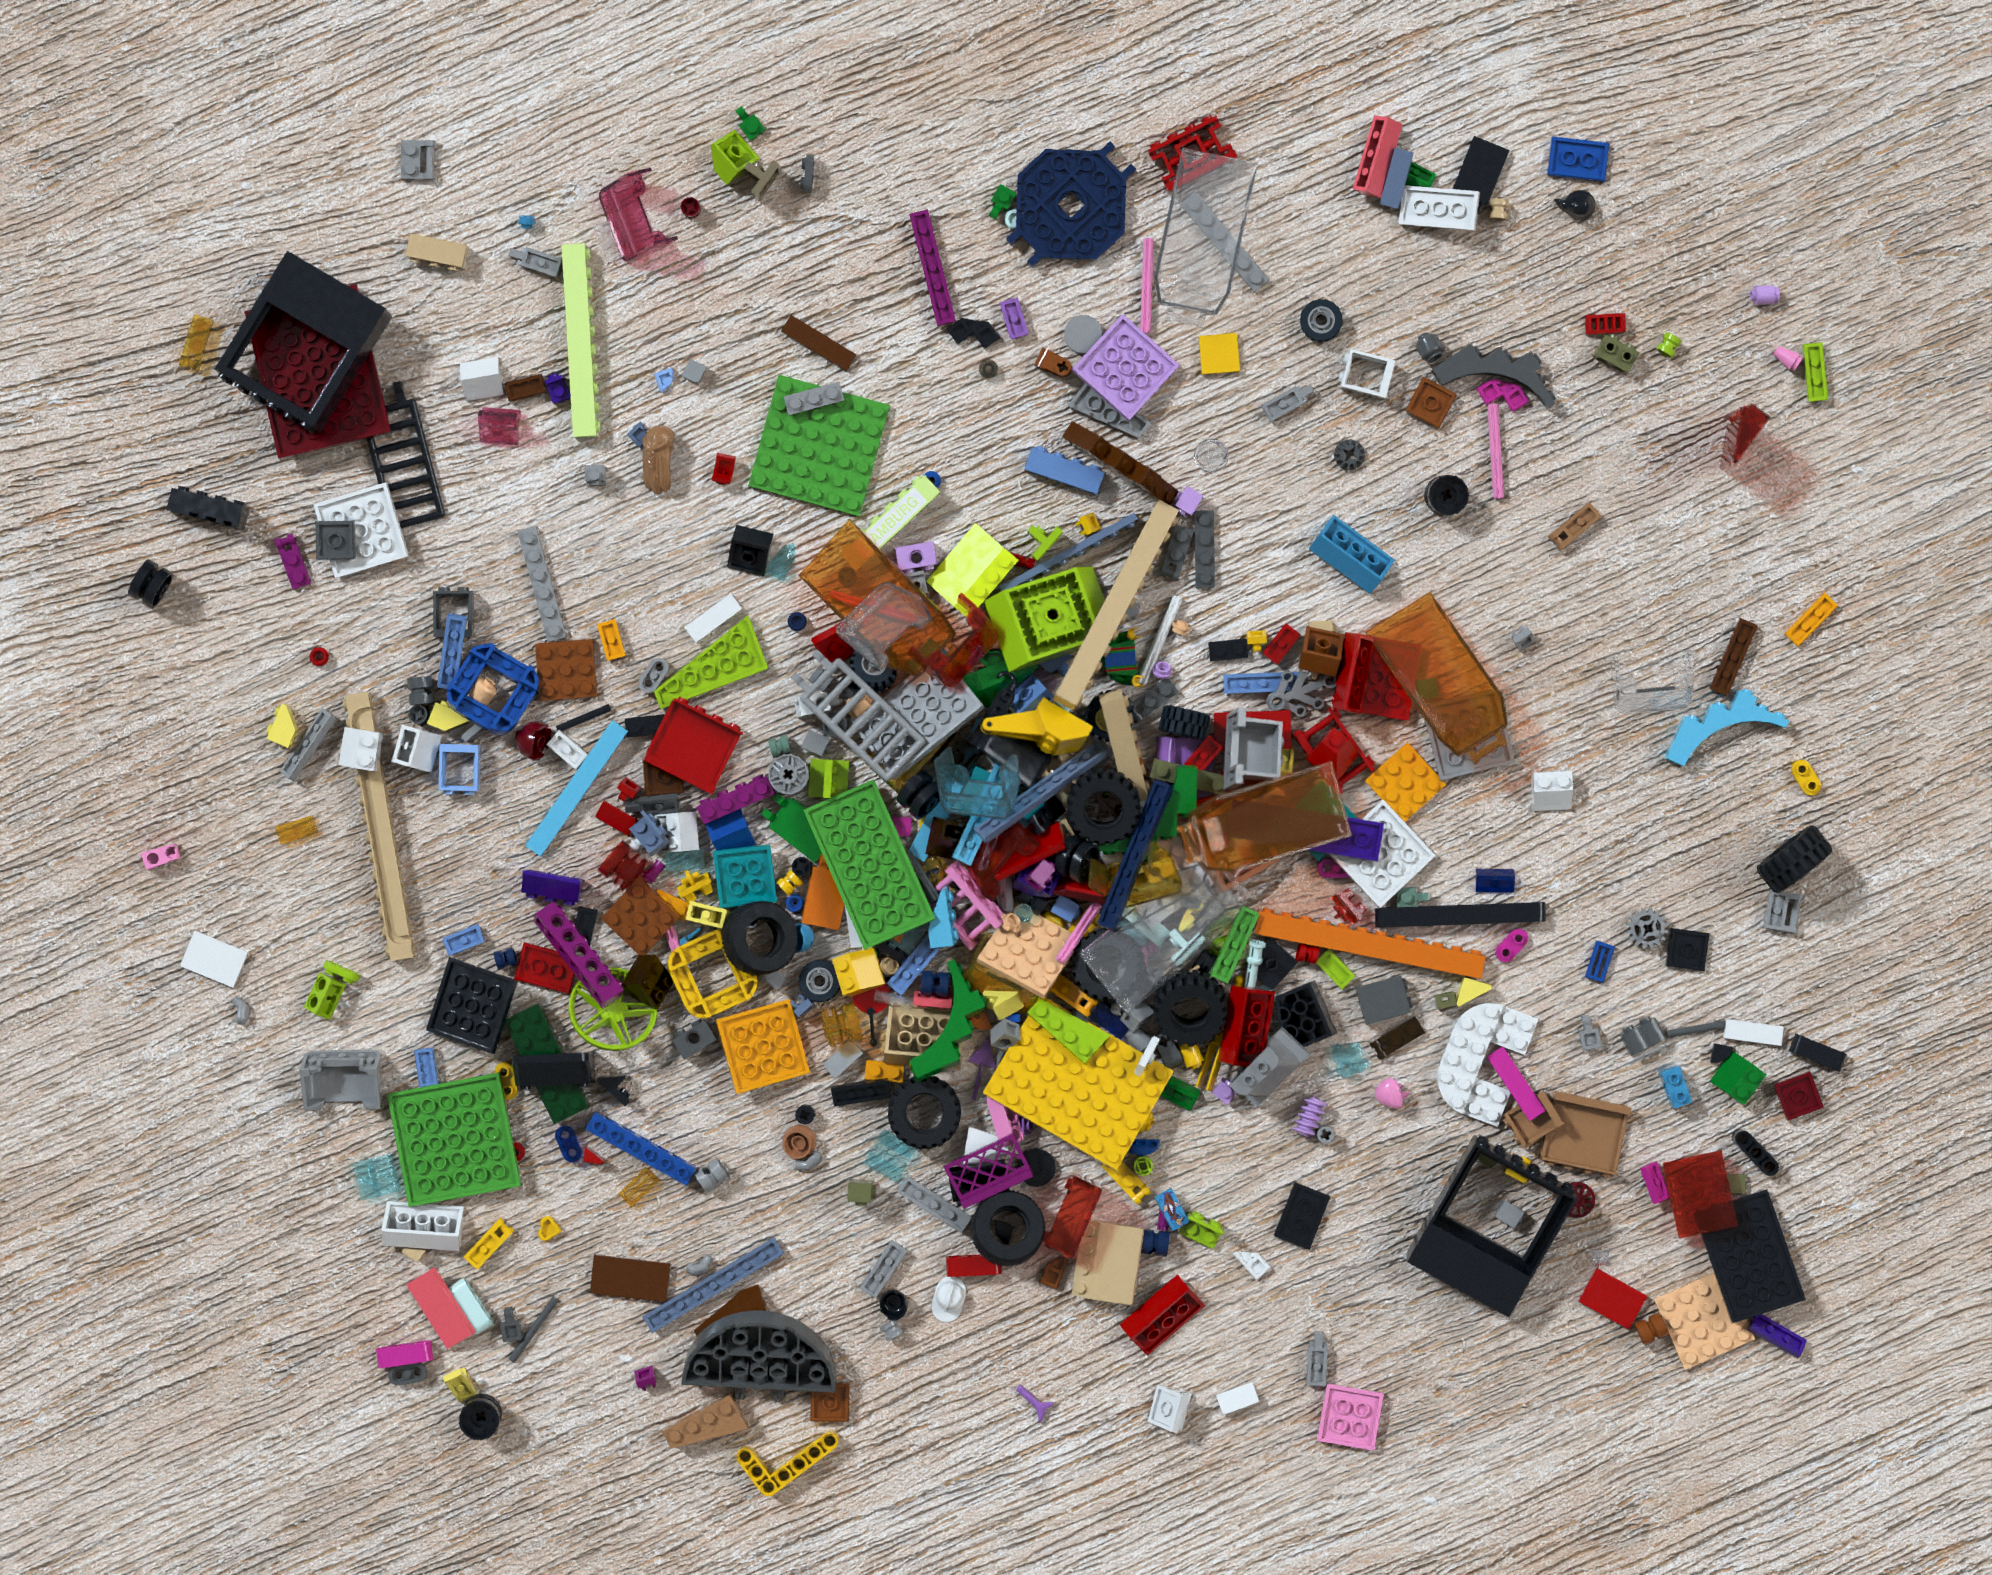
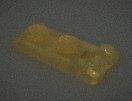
(196, 342)

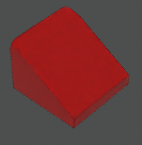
(592, 1157)

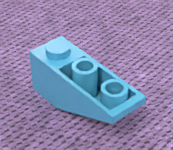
(942, 930)

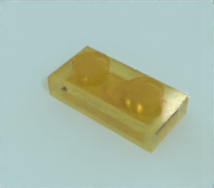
(296, 830)

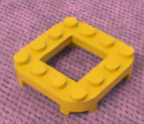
(687, 987)

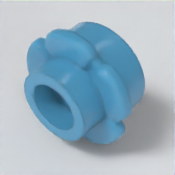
(526, 221)

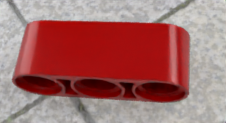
(970, 1266)

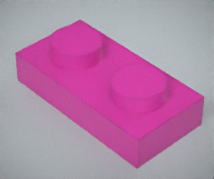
(1654, 1182)

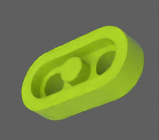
(348, 975)

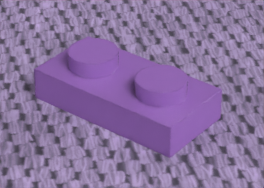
(1014, 318)

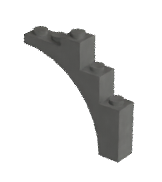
(1498, 363)

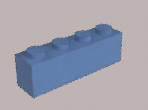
(1064, 471)

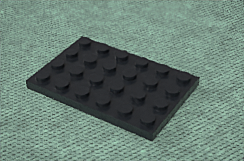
(1753, 1261)

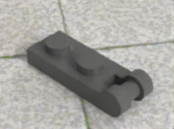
(1177, 551)
(1154, 698)

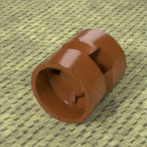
(1653, 1328)

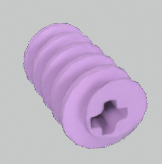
(1309, 1116)

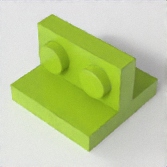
(1045, 542)
(828, 777)

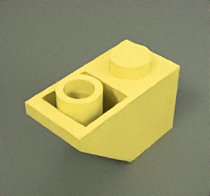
(445, 718)
(284, 727)

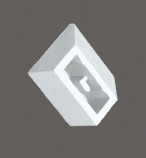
(416, 748)
(681, 831)

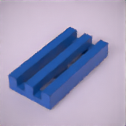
(1592, 959)

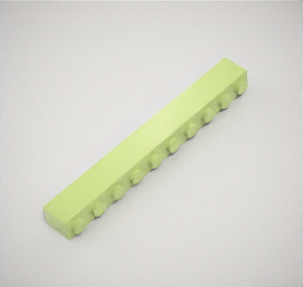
(579, 340)

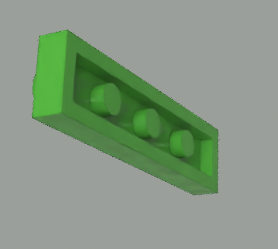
(1234, 945)

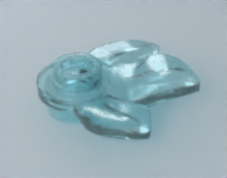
(1351, 1057)

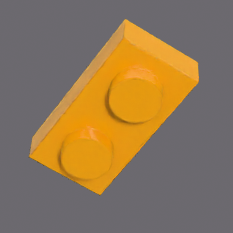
(611, 639)
(676, 903)
(878, 1070)

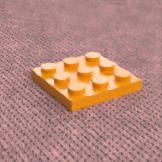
(1405, 782)

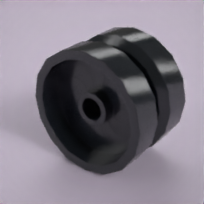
(150, 583)
(919, 795)
(1075, 860)

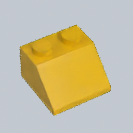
(858, 972)

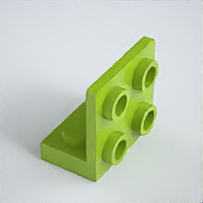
(1202, 1230)

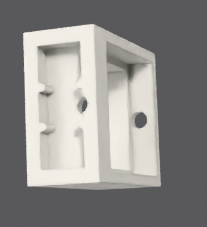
(1386, 377)

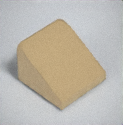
(414, 1253)

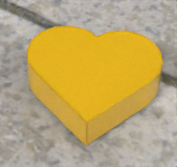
(548, 1229)

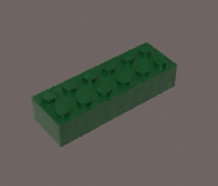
(535, 1035)

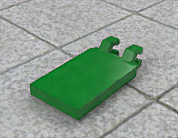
(793, 826)

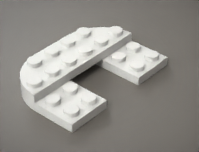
(1466, 1051)

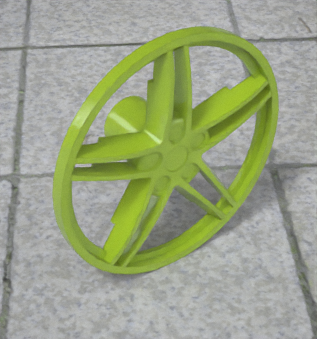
(610, 1016)

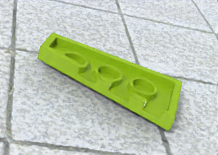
(1073, 1033)

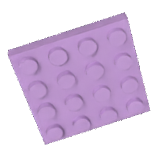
(1125, 367)

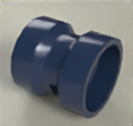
(505, 958)

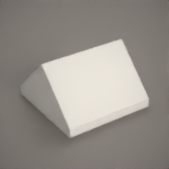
(481, 379)

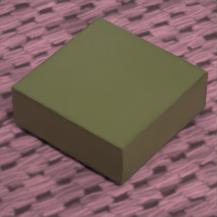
(1737, 1183)

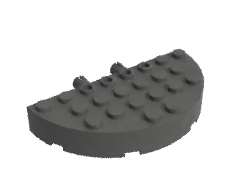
(760, 1353)

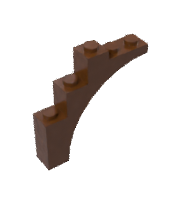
(1120, 462)

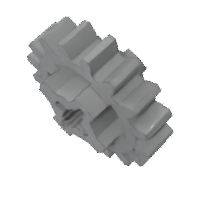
(1652, 920)

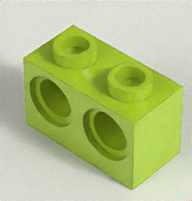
(324, 996)

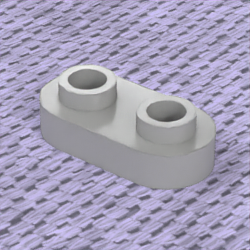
(653, 675)

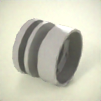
(800, 776)

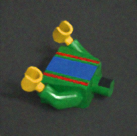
(1121, 659)

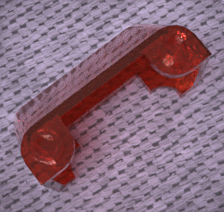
(994, 854)

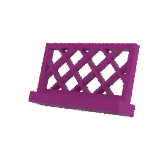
(994, 1186)

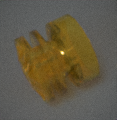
(842, 1025)

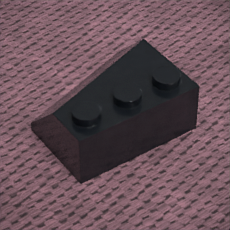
(1305, 1014)

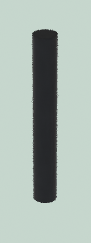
(583, 718)

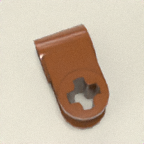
(1049, 362)

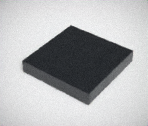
(1687, 949)

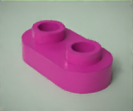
(1511, 944)

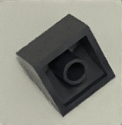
(750, 550)

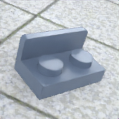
(648, 834)

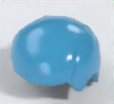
(805, 937)

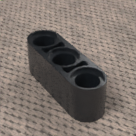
(1817, 1052)
(1763, 1156)

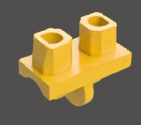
(692, 883)

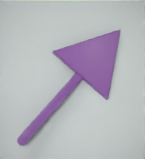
(983, 1057)

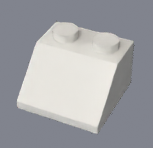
(360, 749)
(1552, 790)

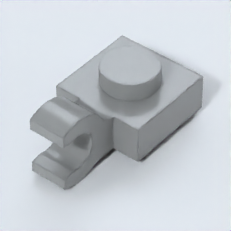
(1589, 1036)

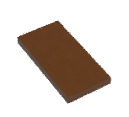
(630, 1278)

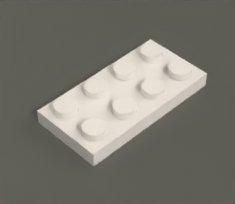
(1439, 208)

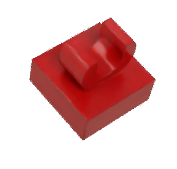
(628, 789)

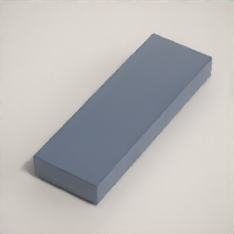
(1396, 178)

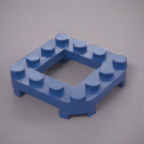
(509, 667)

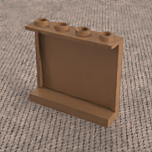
(1589, 1135)

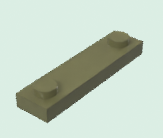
(1206, 780)

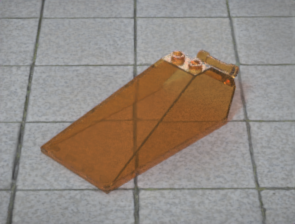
(854, 567)
(1442, 677)
(1267, 821)

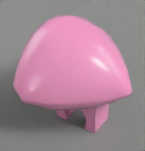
(1390, 1093)

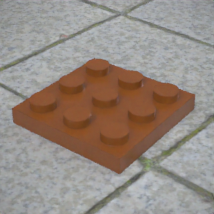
(566, 670)
(640, 917)

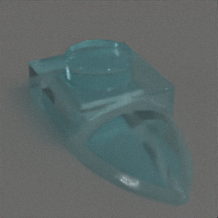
(782, 562)

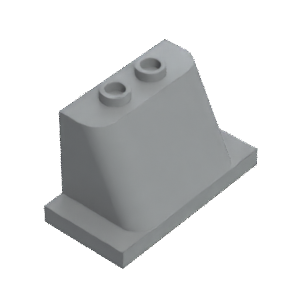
(1251, 749)
(1270, 1067)

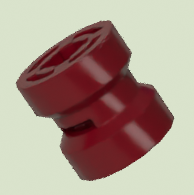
(690, 204)

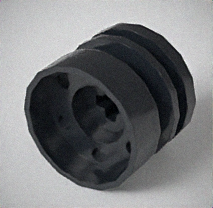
(1456, 490)
(483, 1427)

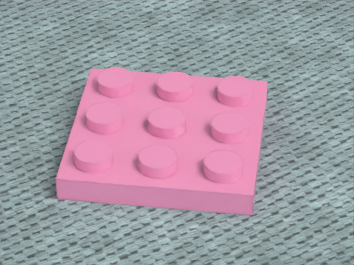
(1350, 1416)

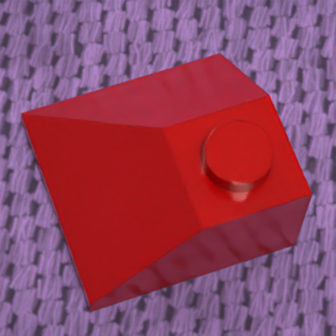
(1334, 748)

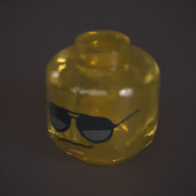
(935, 869)

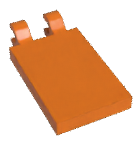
(823, 901)

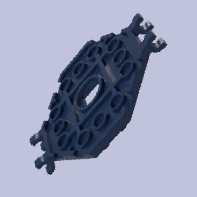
(1093, 182)

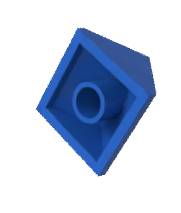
(730, 831)

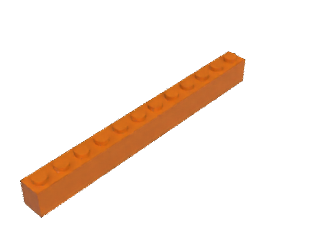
(1370, 944)

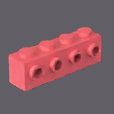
(1377, 156)

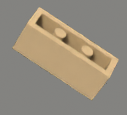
(436, 252)

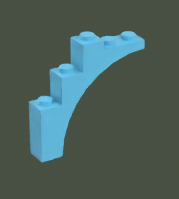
(1692, 732)

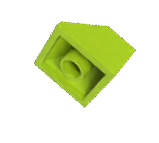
(730, 156)

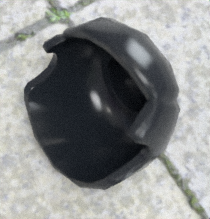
(893, 1304)

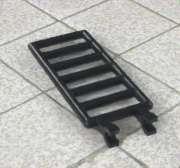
(425, 458)

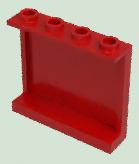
(692, 744)

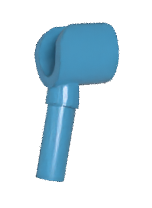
(686, 939)

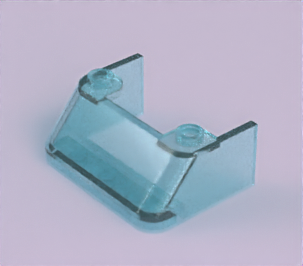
(976, 797)

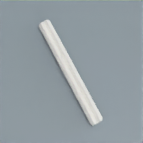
(1160, 639)

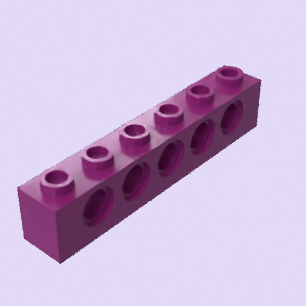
(567, 950)

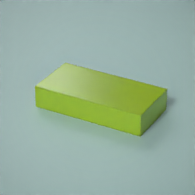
(1335, 968)

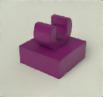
(645, 1377)

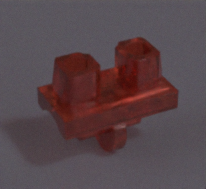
(1345, 908)

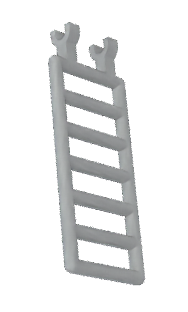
(846, 736)

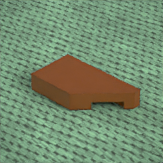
(1053, 1272)

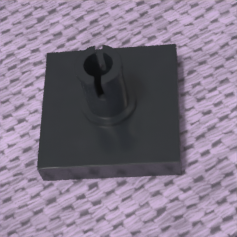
(1275, 964)

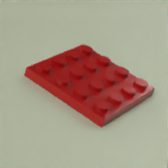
(1383, 692)

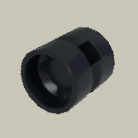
(1035, 902)

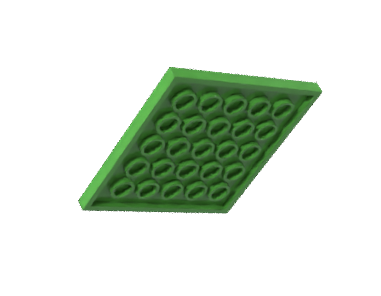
(821, 452)
(454, 1139)

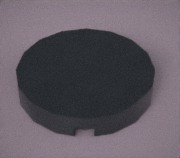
(1041, 1164)

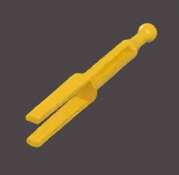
(1239, 981)

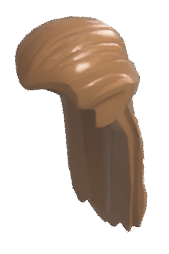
(656, 458)

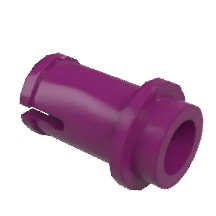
(654, 871)
(1162, 1223)

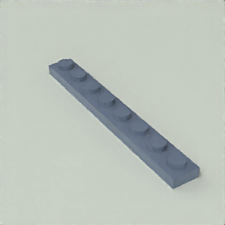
(1076, 550)
(1044, 790)
(713, 1284)

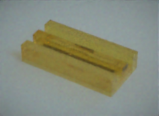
(627, 1198)

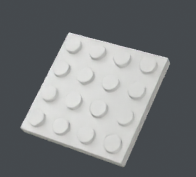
(376, 528)
(1399, 859)

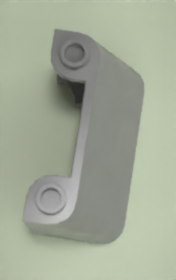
(341, 1078)

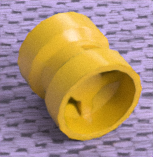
(786, 885)

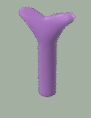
(1039, 1406)

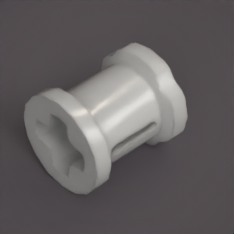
(1330, 1135)

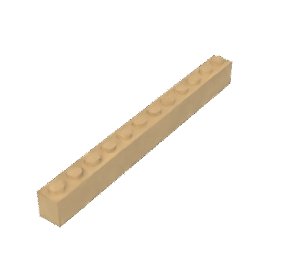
(1115, 605)

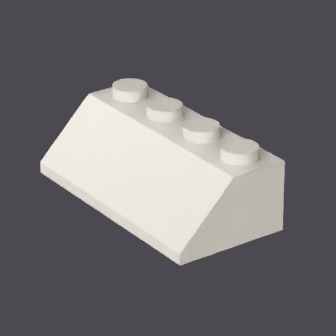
(422, 1226)

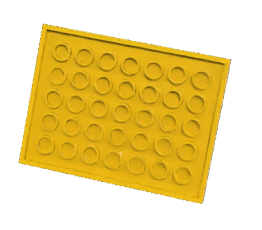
(1086, 1105)

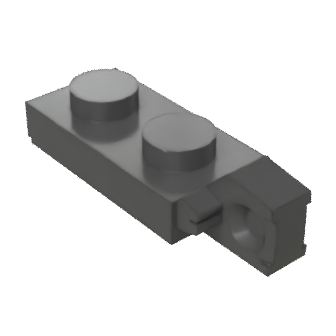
(653, 804)

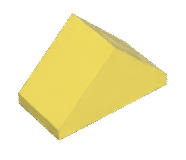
(1469, 990)

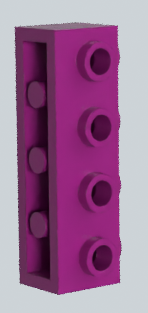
(737, 799)

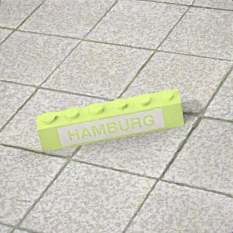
(901, 512)

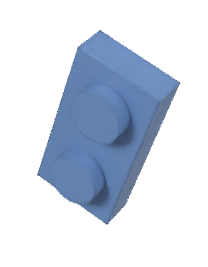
(463, 939)

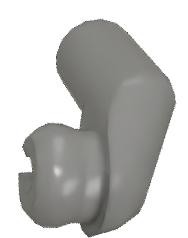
(810, 1163)

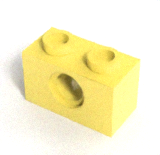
(707, 914)

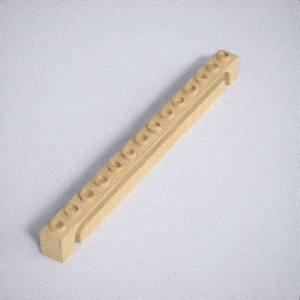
(382, 839)

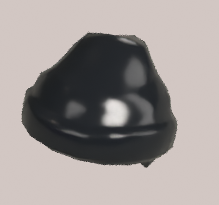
(1577, 204)

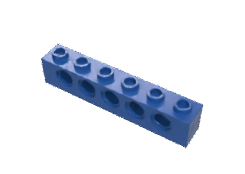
(641, 1148)

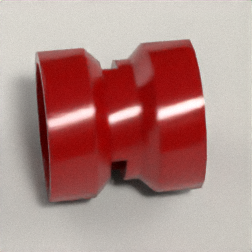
(1307, 953)

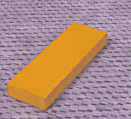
(1810, 619)

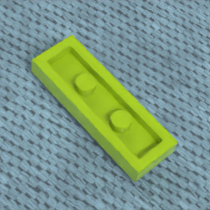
(1815, 372)

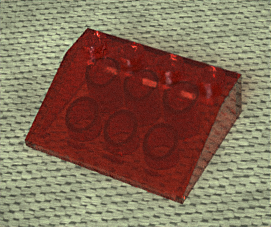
(1740, 432)
(1700, 1194)

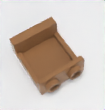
(1528, 1132)

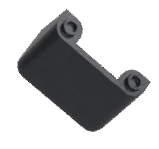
(999, 749)

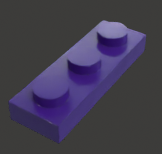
(1777, 1335)

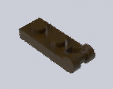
(1397, 1037)

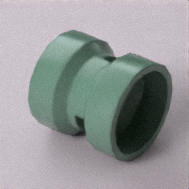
(780, 746)

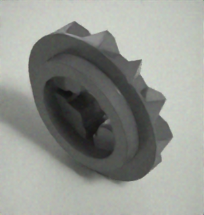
(1340, 455)

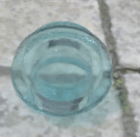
(1024, 912)

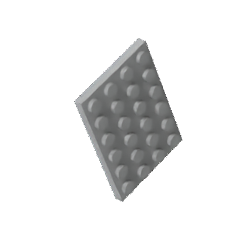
(928, 709)

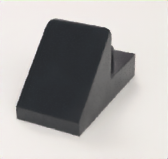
(611, 1084)

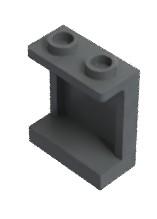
(1384, 999)

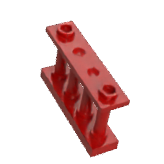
(1303, 738)

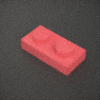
(939, 1002)

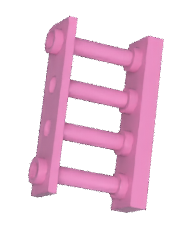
(989, 909)

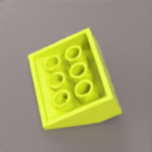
(972, 568)

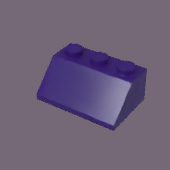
(552, 886)

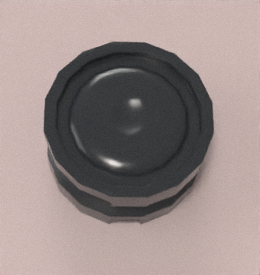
(1205, 961)

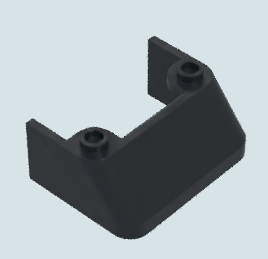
(554, 1069)

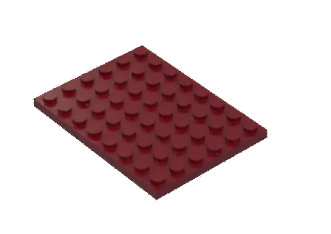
(298, 366)

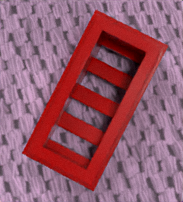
(1622, 324)

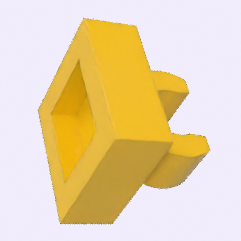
(1089, 524)
(1256, 638)

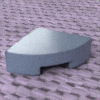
(637, 434)

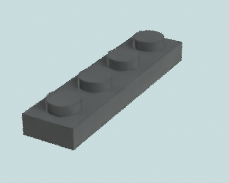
(1204, 549)

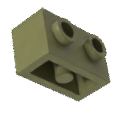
(1616, 353)
(861, 1191)

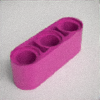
(404, 1354)

